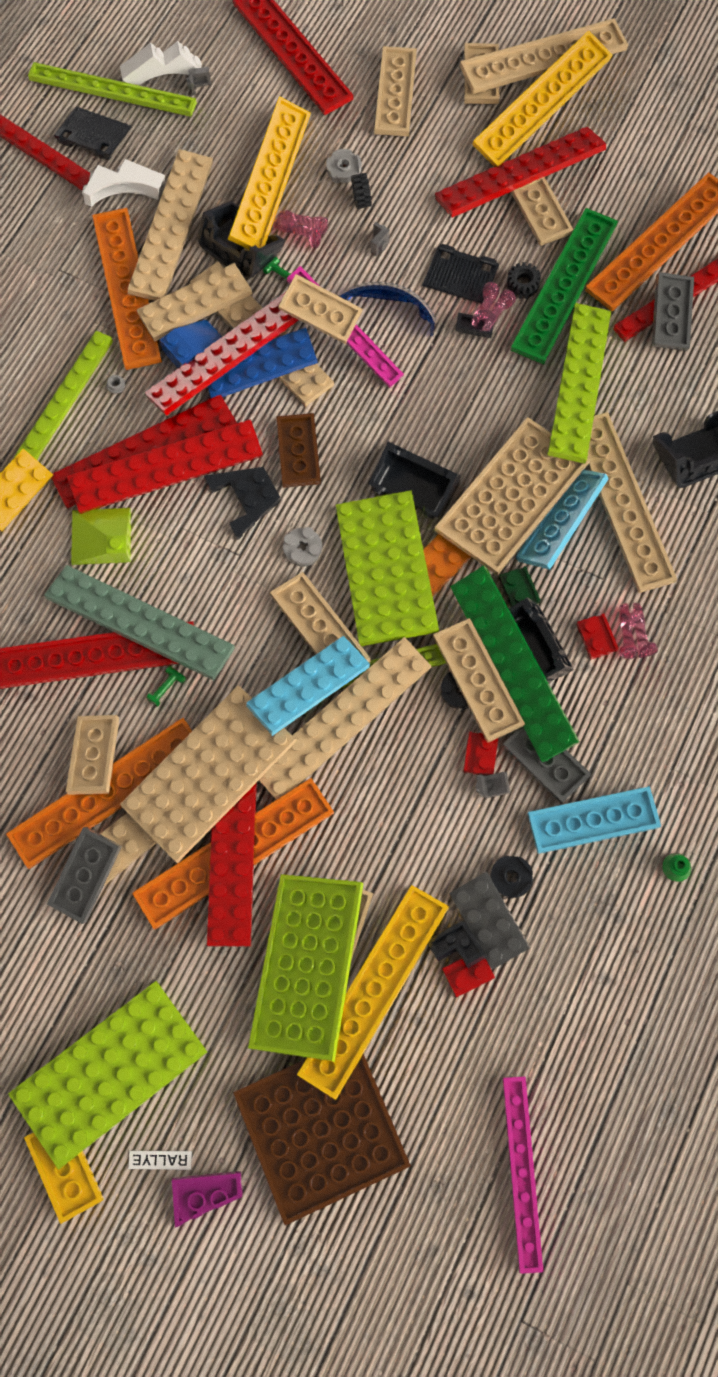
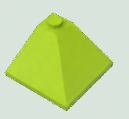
(101, 536)

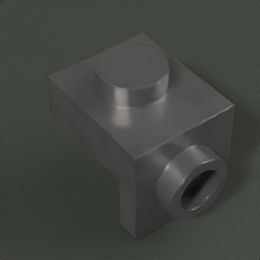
(198, 77)
(381, 239)
(492, 785)

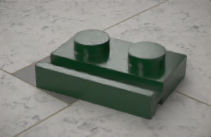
(518, 586)

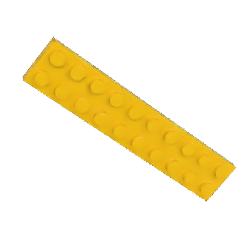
(542, 99)
(269, 175)
(377, 987)

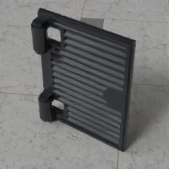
(92, 131)
(459, 274)

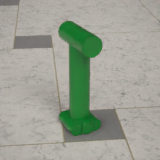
(272, 266)
(173, 676)

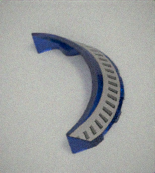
(392, 292)

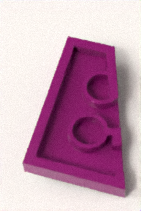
(204, 1193)

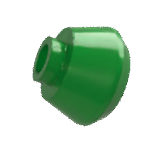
(676, 867)

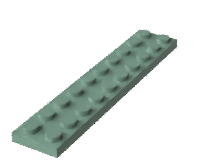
(140, 622)

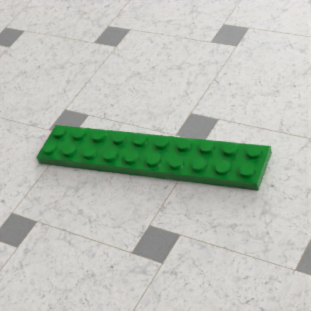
(564, 286)
(515, 663)

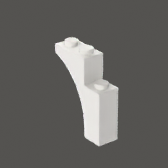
(153, 62)
(127, 179)

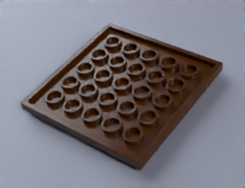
(318, 1145)

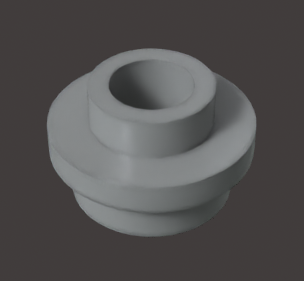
(113, 380)

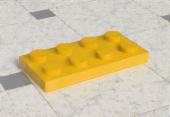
(19, 485)
(69, 1188)

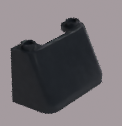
(214, 236)
(690, 456)
(405, 471)
(541, 639)

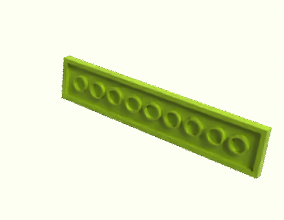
(579, 384)

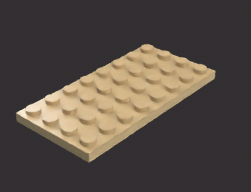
(509, 498)
(205, 775)

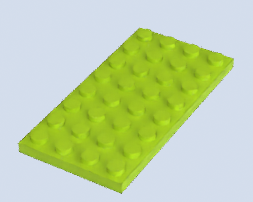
(386, 568)
(306, 967)
(107, 1074)

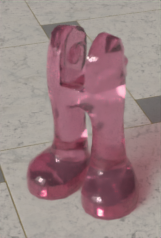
(295, 224)
(490, 294)
(636, 620)

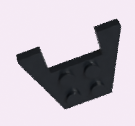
(253, 491)

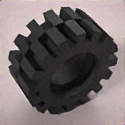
(361, 190)
(526, 272)

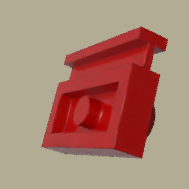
(597, 636)
(480, 755)
(466, 979)

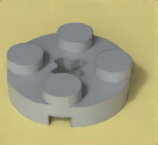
(335, 168)
(297, 537)

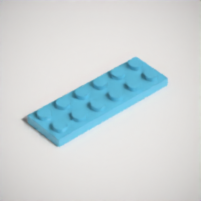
(561, 522)
(307, 685)
(593, 820)

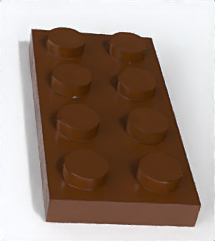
(298, 450)

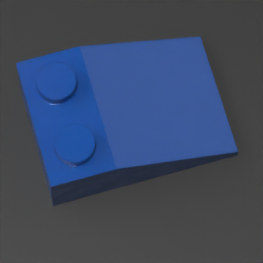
(187, 341)

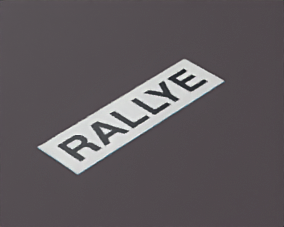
(160, 1160)

